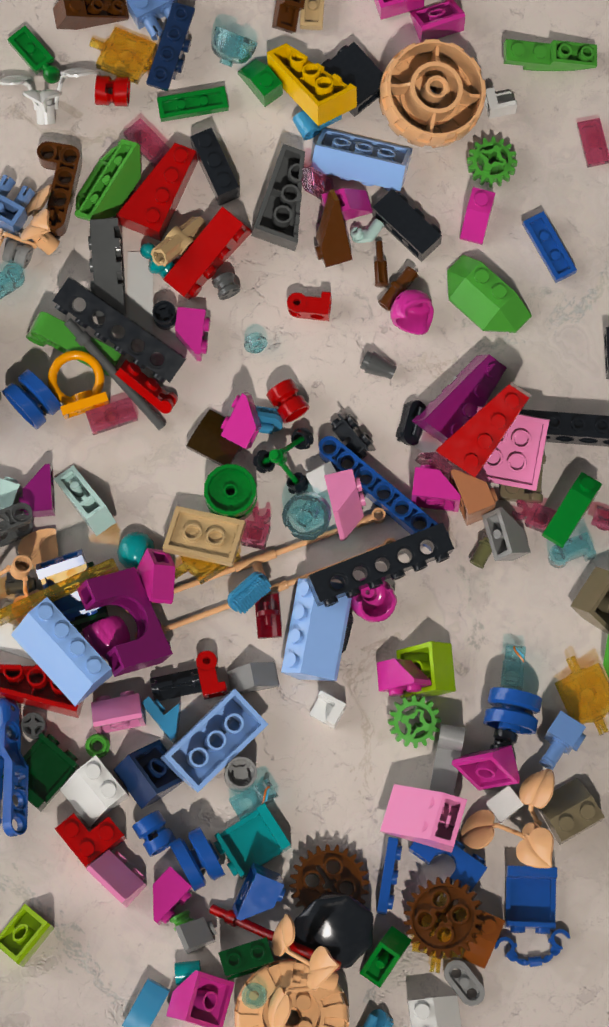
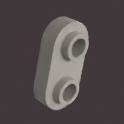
(464, 983)

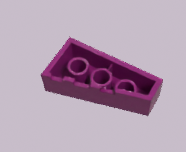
(461, 398)

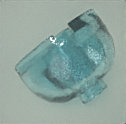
(232, 47)
(307, 515)

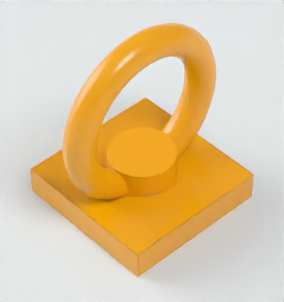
(82, 401)

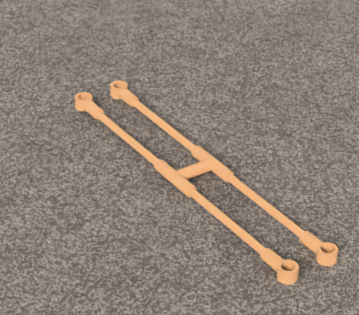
(256, 563)

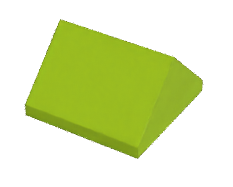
(24, 935)

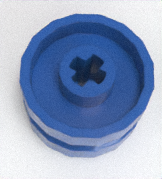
(35, 396)
(512, 710)
(198, 858)

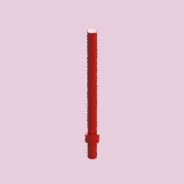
(230, 919)

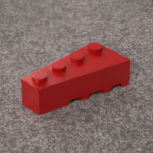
(158, 196)
(207, 253)
(480, 435)
(34, 688)

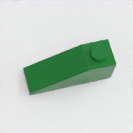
(572, 509)

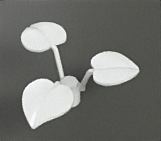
(42, 99)

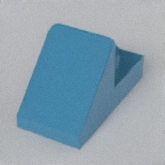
(169, 722)

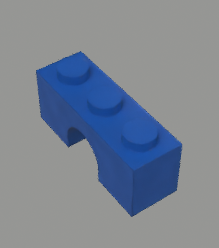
(468, 868)

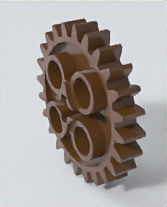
(348, 872)
(426, 903)

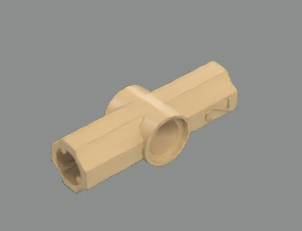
(177, 241)

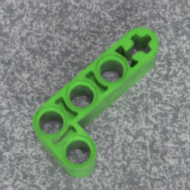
(53, 332)

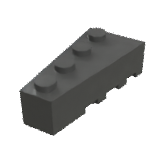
(280, 208)
(107, 264)

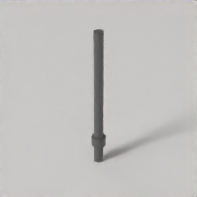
(83, 339)

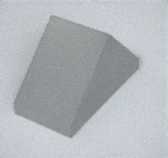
(253, 677)

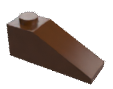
(331, 235)

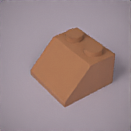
(475, 496)

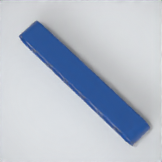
(377, 484)

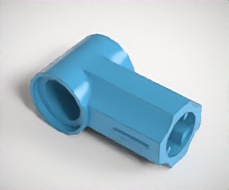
(307, 127)

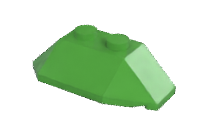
(110, 182)
(485, 297)

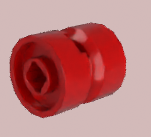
(120, 93)
(289, 403)

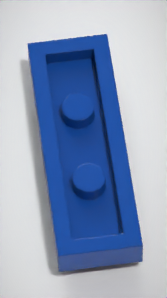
(549, 247)
(389, 876)

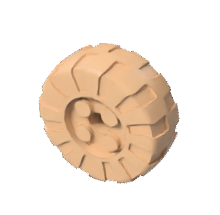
(420, 113)
(314, 1008)

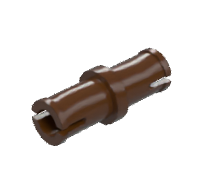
(397, 287)

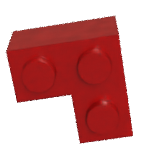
(90, 845)

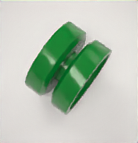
(230, 479)

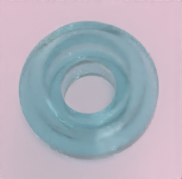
(255, 343)
(254, 1004)

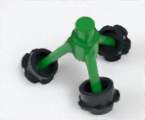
(266, 460)

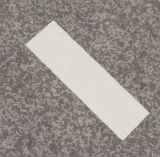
(140, 291)

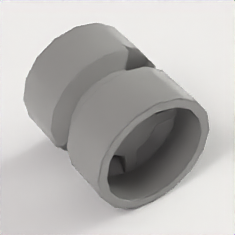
(240, 774)

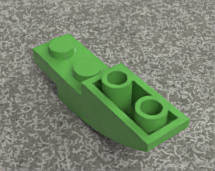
(550, 57)

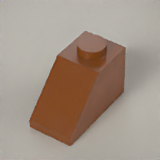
(481, 952)

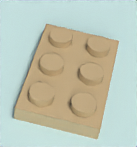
(204, 536)

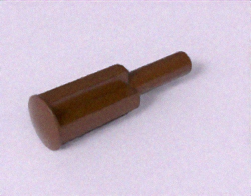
(380, 267)

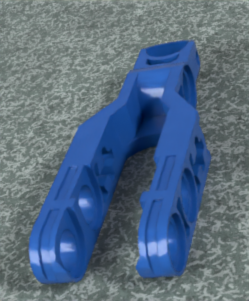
(15, 770)

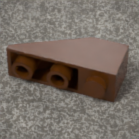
(88, 13)

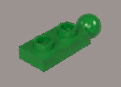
(34, 54)

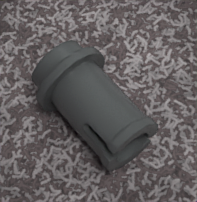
(16, 586)

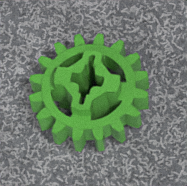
(500, 167)
(424, 724)

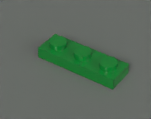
(192, 104)

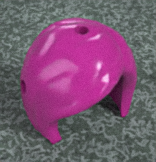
(412, 312)
(376, 603)
(106, 634)

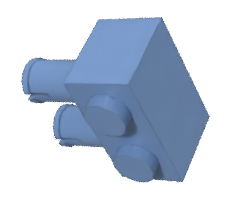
(147, 12)
(13, 213)
(563, 736)

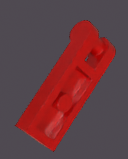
(146, 387)

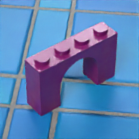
(127, 591)

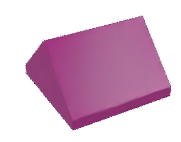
(438, 20)
(489, 767)

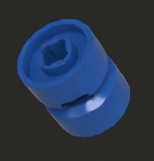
(151, 825)

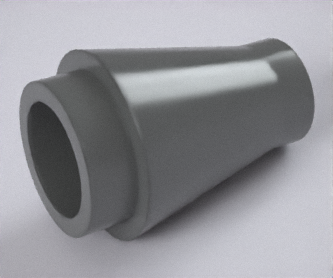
(377, 365)

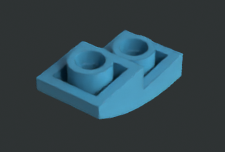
(146, 1005)

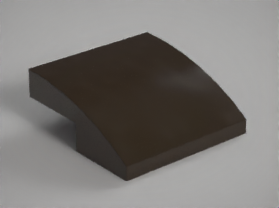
(209, 442)

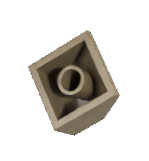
(593, 599)
(571, 811)

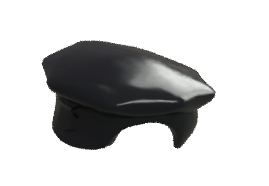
(337, 924)

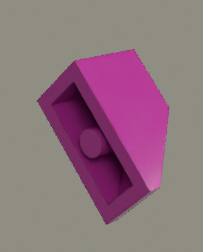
(40, 493)

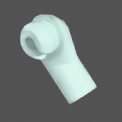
(366, 235)

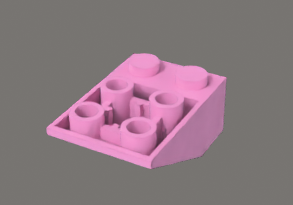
(424, 816)

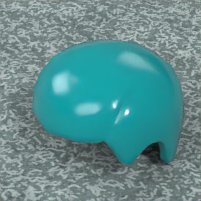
(133, 548)

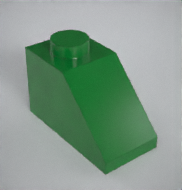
(262, 81)
(385, 956)

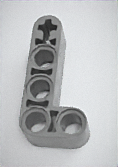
(448, 748)

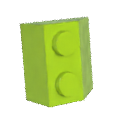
(436, 663)

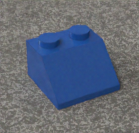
(259, 892)

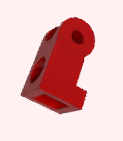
(310, 307)
(207, 667)

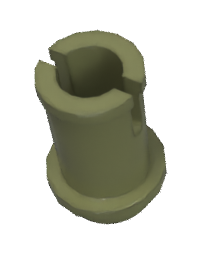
(482, 553)

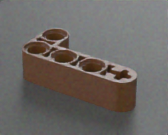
(59, 190)

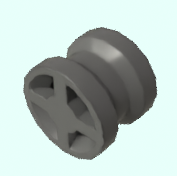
(226, 285)
(33, 721)

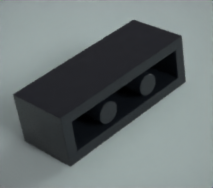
(215, 166)
(407, 224)

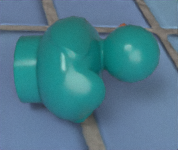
(145, 251)

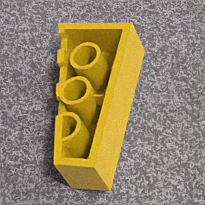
(310, 86)

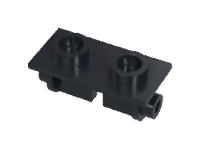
(347, 428)
(176, 685)

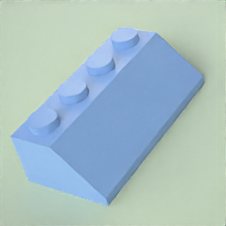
(361, 159)
(315, 636)
(61, 652)
(214, 740)

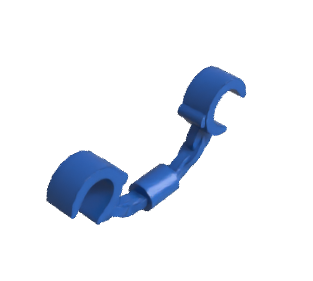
(536, 960)

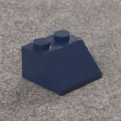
(147, 774)

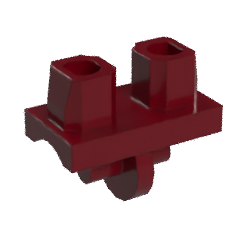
(268, 617)

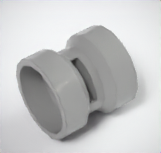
(17, 253)

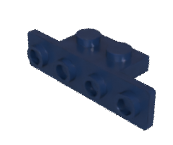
(171, 47)

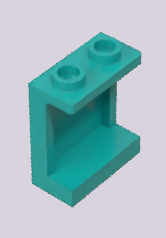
(252, 840)

